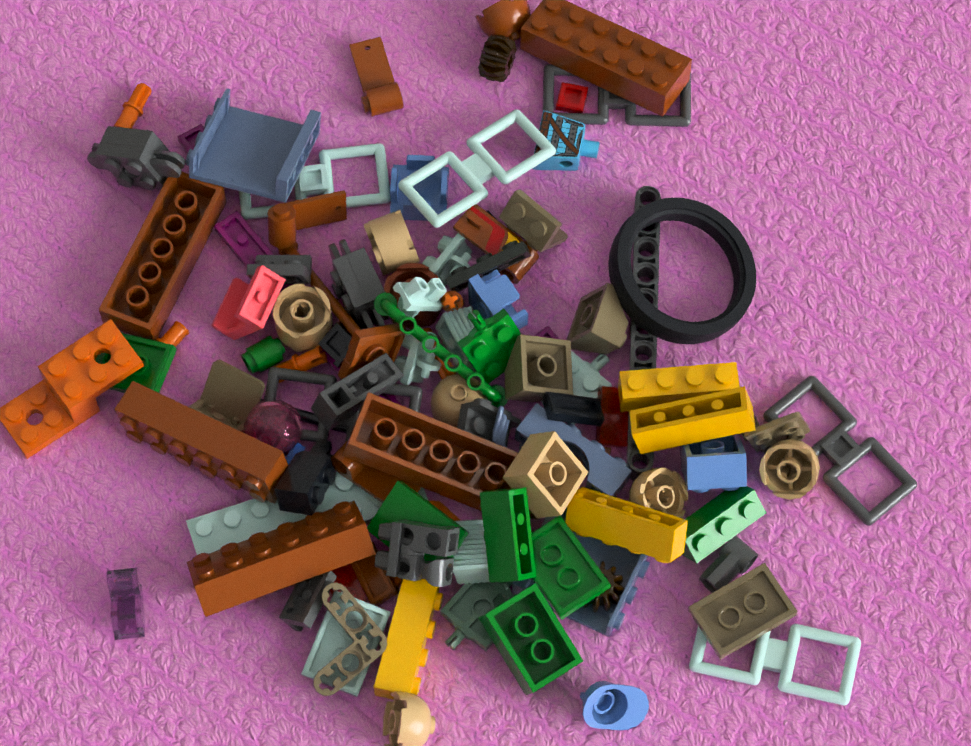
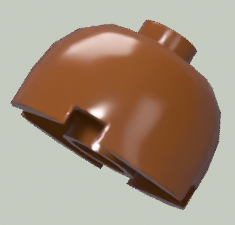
(504, 18)

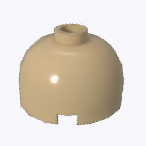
(450, 395)
(789, 468)
(660, 491)
(407, 720)

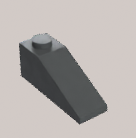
(347, 395)

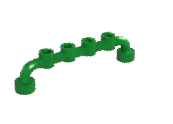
(386, 305)

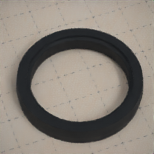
(716, 226)

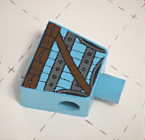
(568, 140)

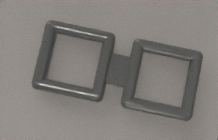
(608, 101)
(327, 380)
(846, 452)

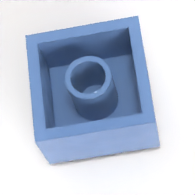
(714, 464)

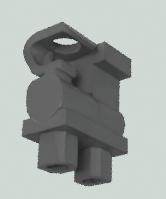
(408, 546)

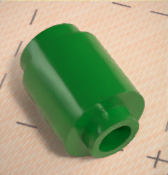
(263, 354)

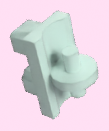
(453, 255)
(419, 295)
(418, 362)

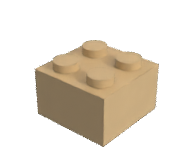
(548, 472)

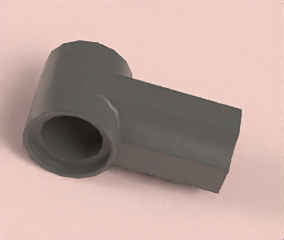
(733, 559)

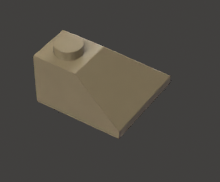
(599, 322)
(538, 367)

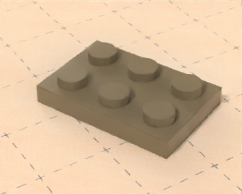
(742, 611)

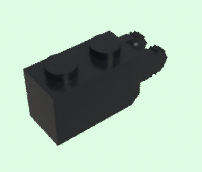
(306, 480)

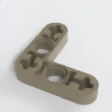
(357, 648)

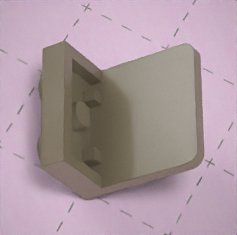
(532, 222)
(229, 395)
(783, 428)

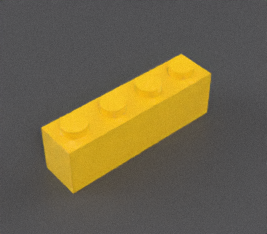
(669, 384)
(692, 420)
(627, 525)
(407, 638)

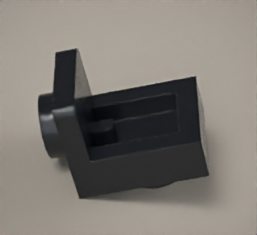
(336, 343)

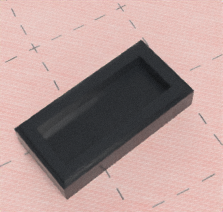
(573, 409)

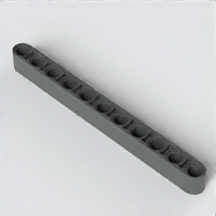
(640, 343)

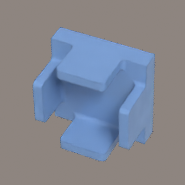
(432, 189)
(493, 294)

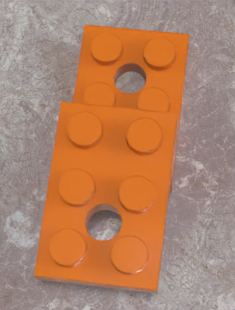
(69, 388)

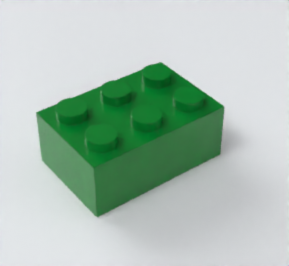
(530, 639)

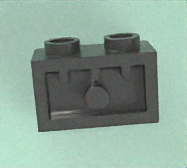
(293, 268)
(479, 418)
(306, 601)

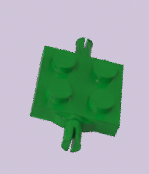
(490, 343)

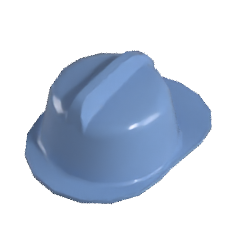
(614, 706)

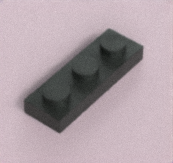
(511, 254)

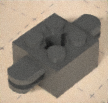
(136, 158)
(356, 284)

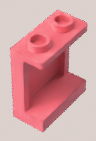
(248, 305)

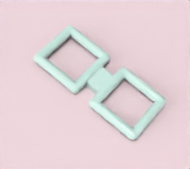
(476, 168)
(319, 180)
(780, 657)

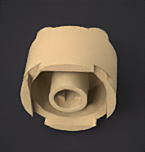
(391, 242)
(288, 311)

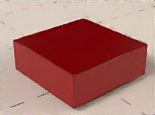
(571, 98)

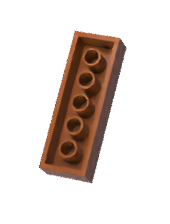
(606, 54)
(163, 256)
(201, 442)
(427, 451)
(280, 557)

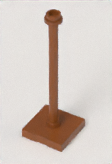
(365, 343)

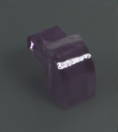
(126, 603)

